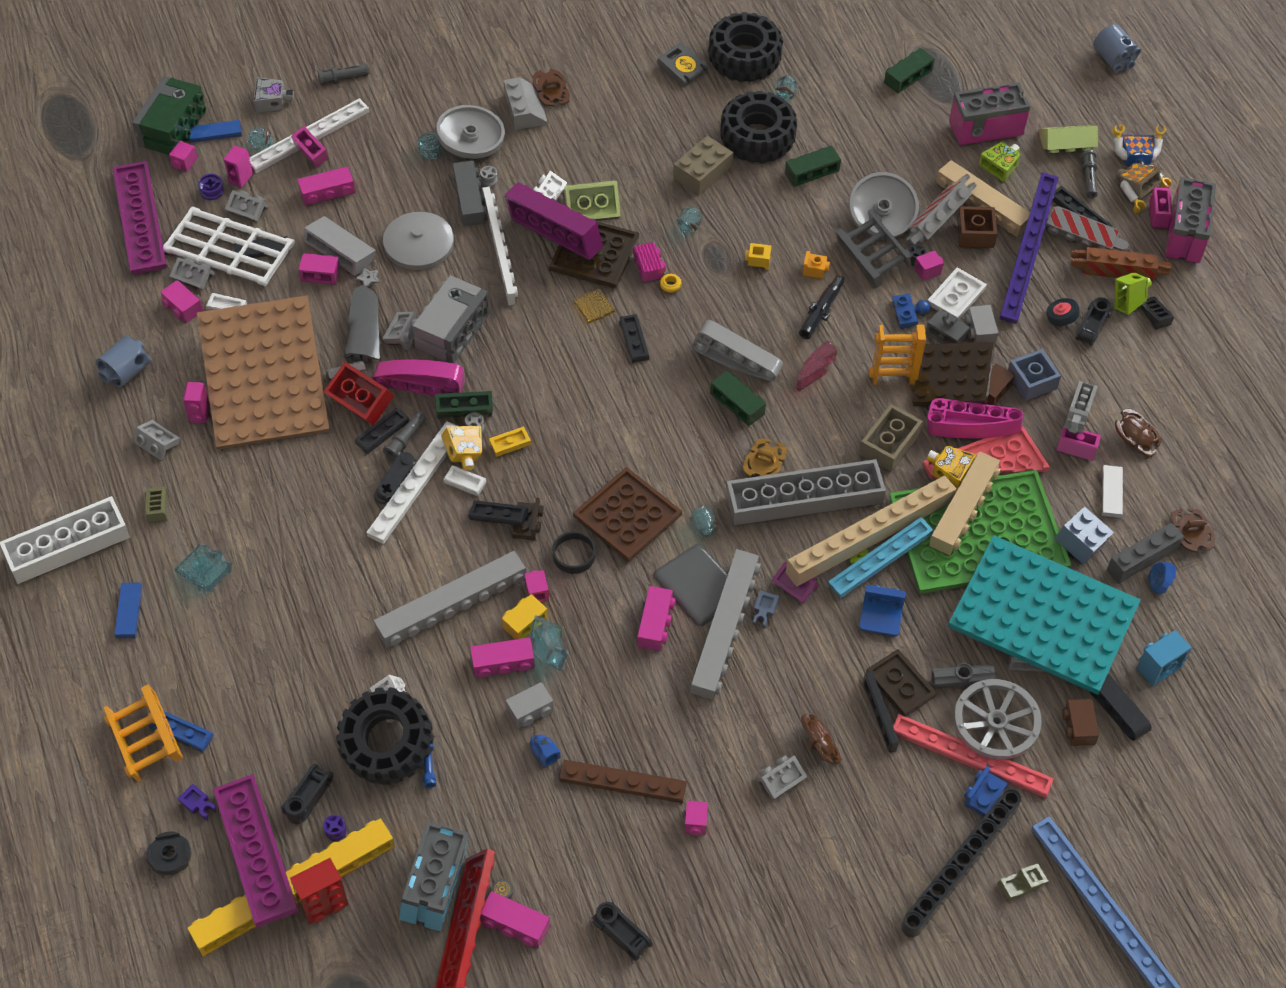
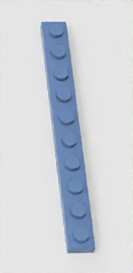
(1103, 905)

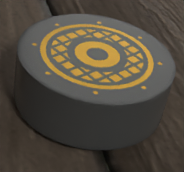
(503, 887)

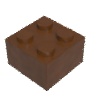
(977, 227)

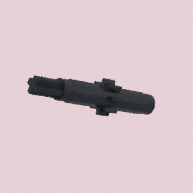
(821, 310)

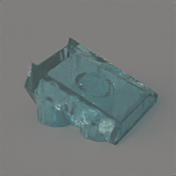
(204, 567)

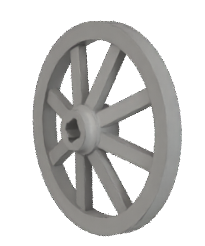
(998, 716)

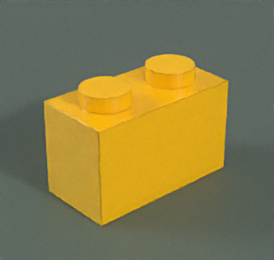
(520, 619)

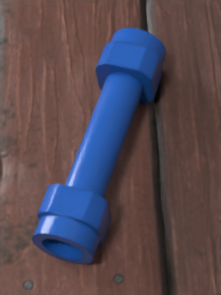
(429, 777)

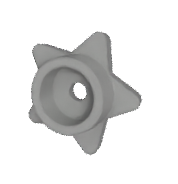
(368, 282)

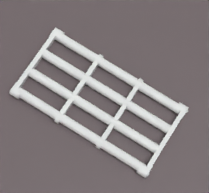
(218, 234)

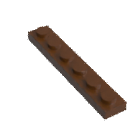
(623, 781)

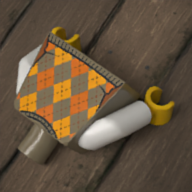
(1139, 181)

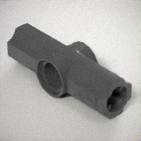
(951, 676)

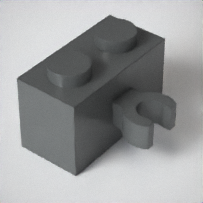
(947, 328)

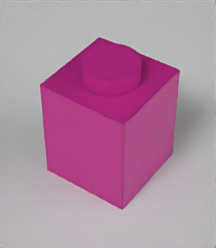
(183, 156)
(928, 265)
(537, 585)
(696, 818)

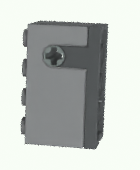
(451, 319)

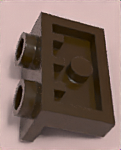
(531, 525)

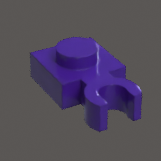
(196, 800)

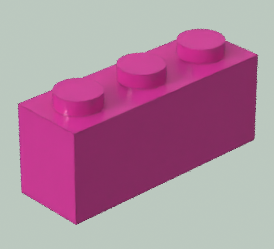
(326, 186)
(656, 618)
(502, 657)
(514, 920)

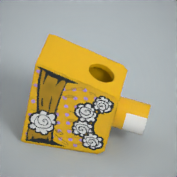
(463, 444)
(951, 463)

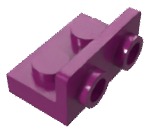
(800, 592)

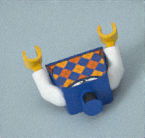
(1137, 148)

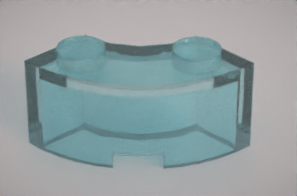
(548, 642)

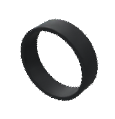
(568, 536)

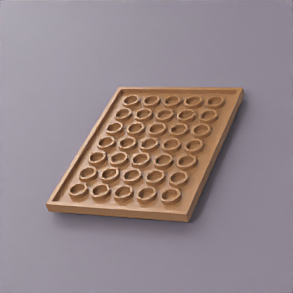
(262, 372)

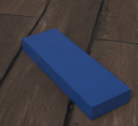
(216, 131)
(128, 610)
(187, 732)

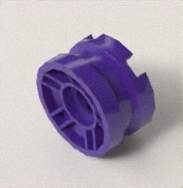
(211, 186)

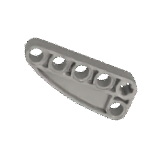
(735, 352)

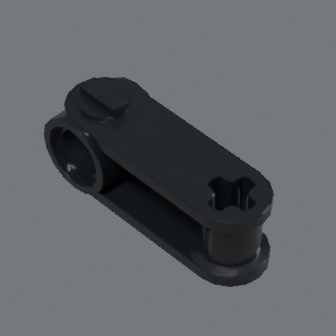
(1098, 312)
(394, 477)
(307, 794)
(621, 930)

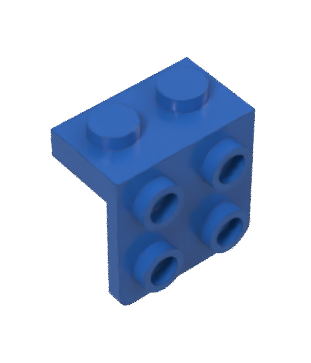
(882, 610)

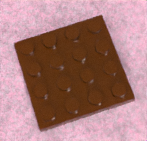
(627, 514)

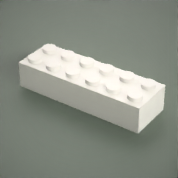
(64, 540)

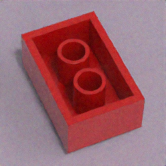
(359, 393)
(319, 891)

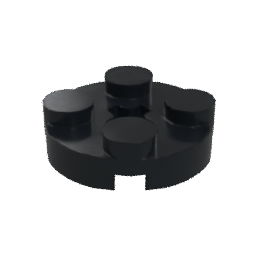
(159, 847)

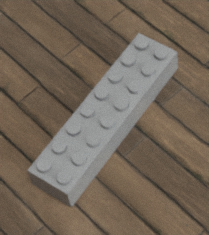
(805, 492)

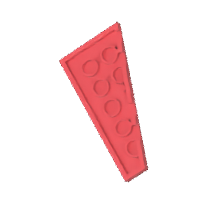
(1015, 452)

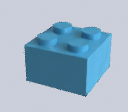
(1163, 657)

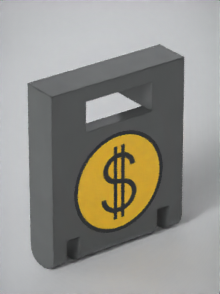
(683, 65)

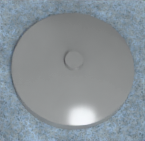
(470, 131)
(889, 198)
(418, 240)

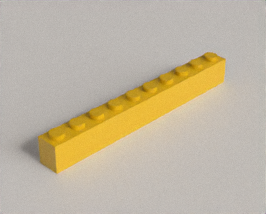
(347, 855)

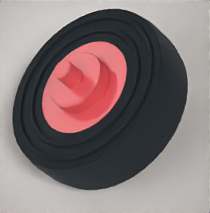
(1063, 312)

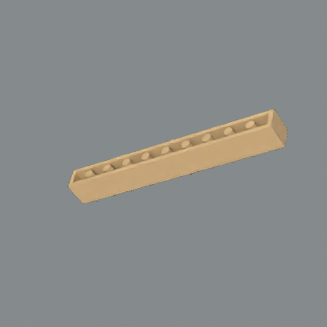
(869, 531)

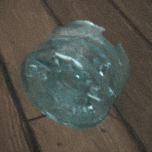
(429, 146)

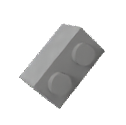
(981, 324)
(529, 705)

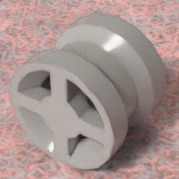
(488, 176)
(475, 419)

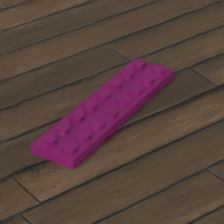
(139, 218)
(255, 851)

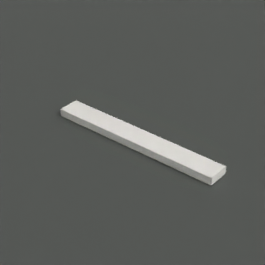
(319, 130)

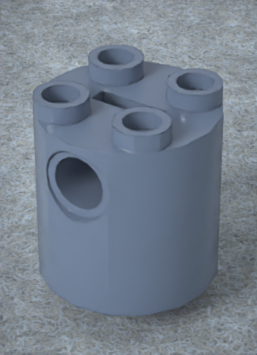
(1116, 48)
(122, 361)

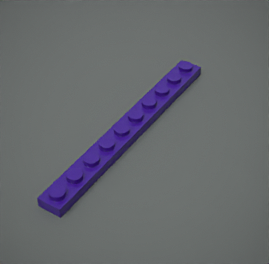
(1028, 248)

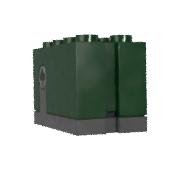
(169, 115)

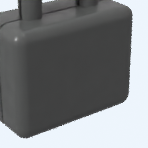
(695, 582)

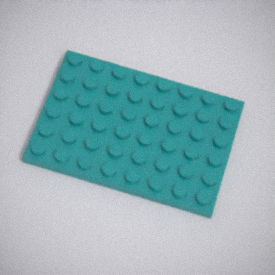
(1044, 614)

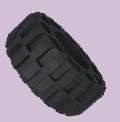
(745, 63)
(758, 109)
(368, 712)

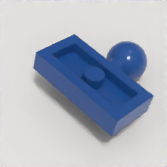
(906, 311)

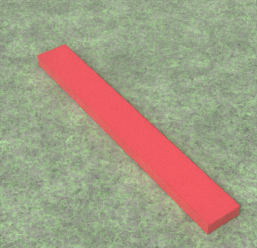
(958, 751)

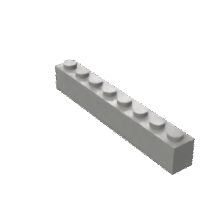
(450, 599)
(724, 625)

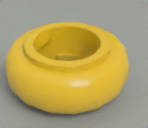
(670, 278)

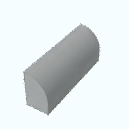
(337, 242)

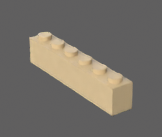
(1008, 213)
(964, 504)

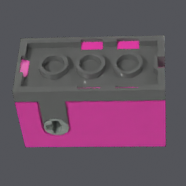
(989, 113)
(1191, 220)

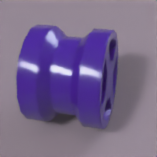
(334, 822)

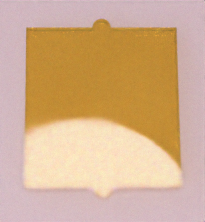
(594, 306)

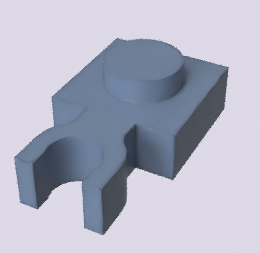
(765, 605)

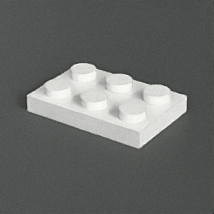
(957, 293)

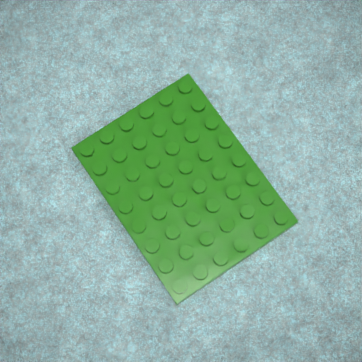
(1012, 511)

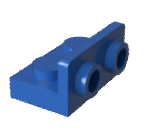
(985, 792)

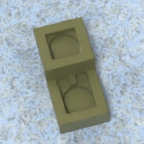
(1023, 882)

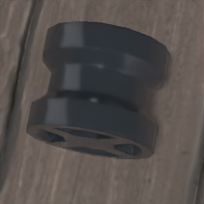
(915, 251)

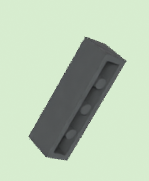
(468, 193)
(1145, 553)

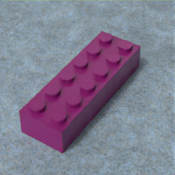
(554, 220)

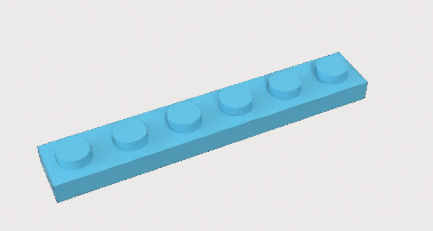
(880, 557)

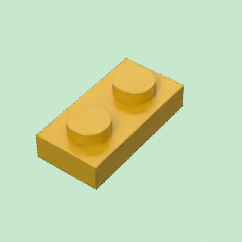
(509, 441)

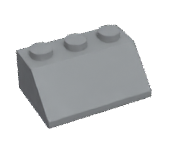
(524, 104)

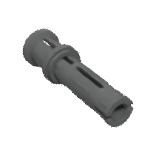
(334, 74)
(1091, 189)
(400, 440)

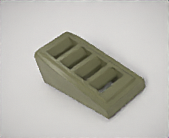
(157, 515)

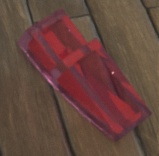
(816, 365)

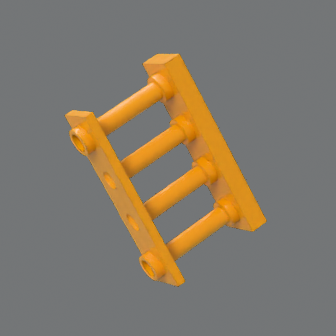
(913, 360)
(162, 733)

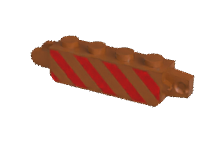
(1118, 263)

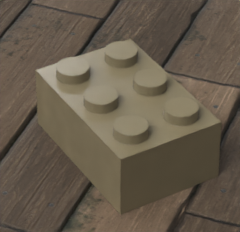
(703, 165)
(891, 437)

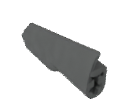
(363, 327)

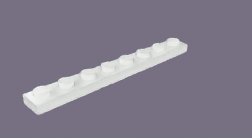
(501, 251)
(409, 489)

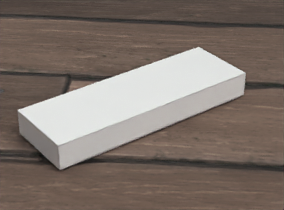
(1112, 491)

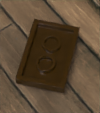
(901, 683)

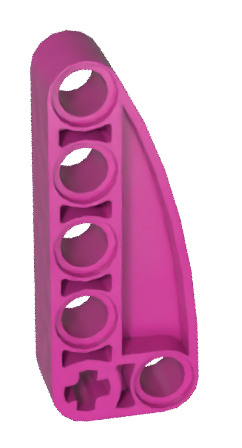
(420, 376)
(972, 420)

